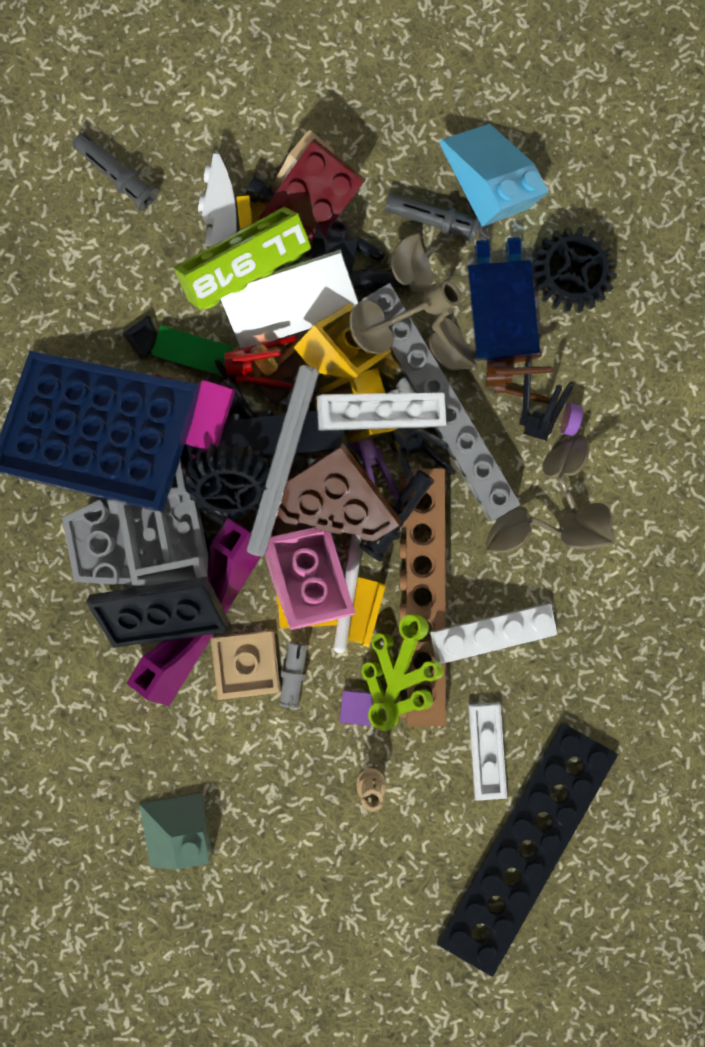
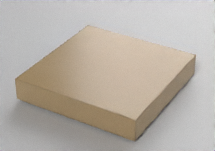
(245, 664)

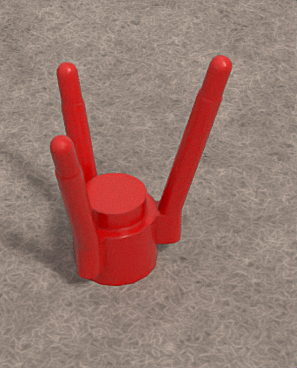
(240, 362)

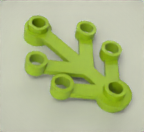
(396, 675)

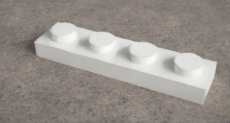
(381, 411)
(493, 633)

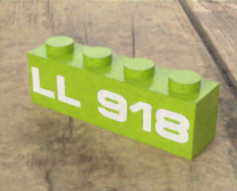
(242, 258)

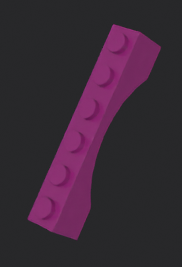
(170, 662)

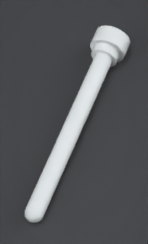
(351, 580)

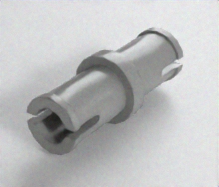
(293, 674)

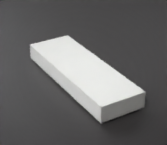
(487, 751)

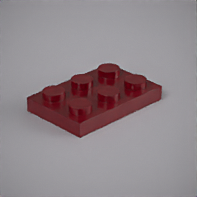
(316, 189)

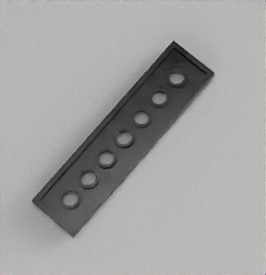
(536, 869)

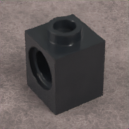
(333, 237)

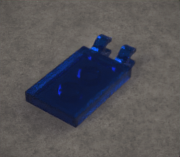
(502, 304)

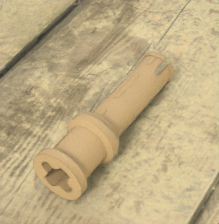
(368, 792)

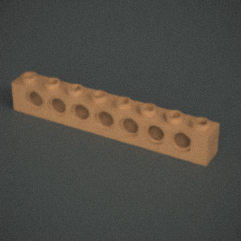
(432, 580)

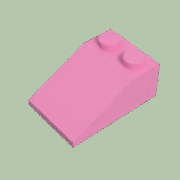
(308, 577)

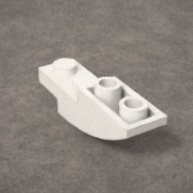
(219, 203)

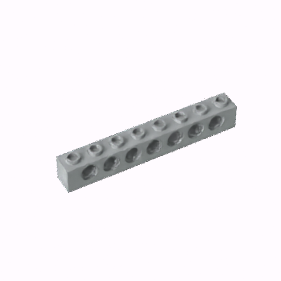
(464, 441)

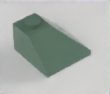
(176, 832)

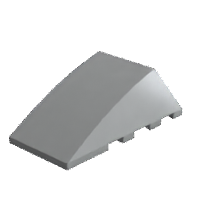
(138, 545)

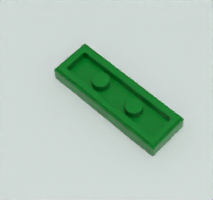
(190, 350)

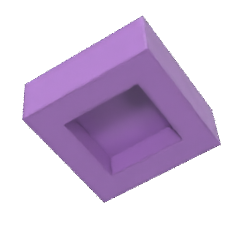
(355, 707)

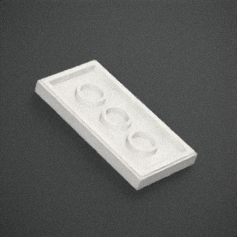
(290, 299)

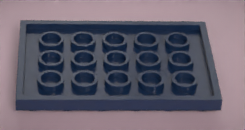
(97, 430)

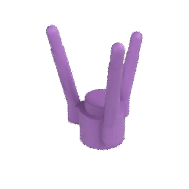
(369, 454)

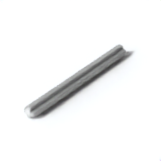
(282, 460)

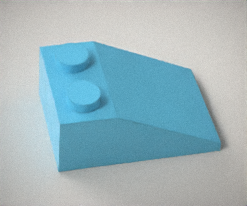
(493, 173)

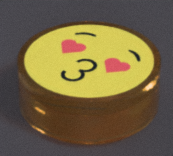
(267, 365)

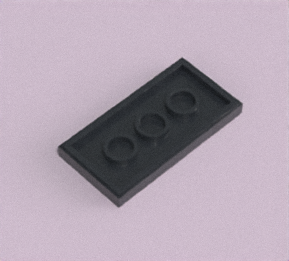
(159, 612)

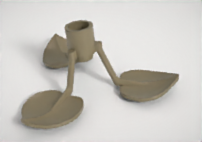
(413, 268)
(579, 530)

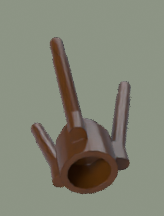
(501, 373)

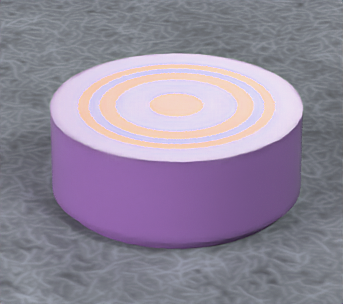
(571, 419)

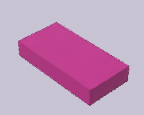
(210, 415)

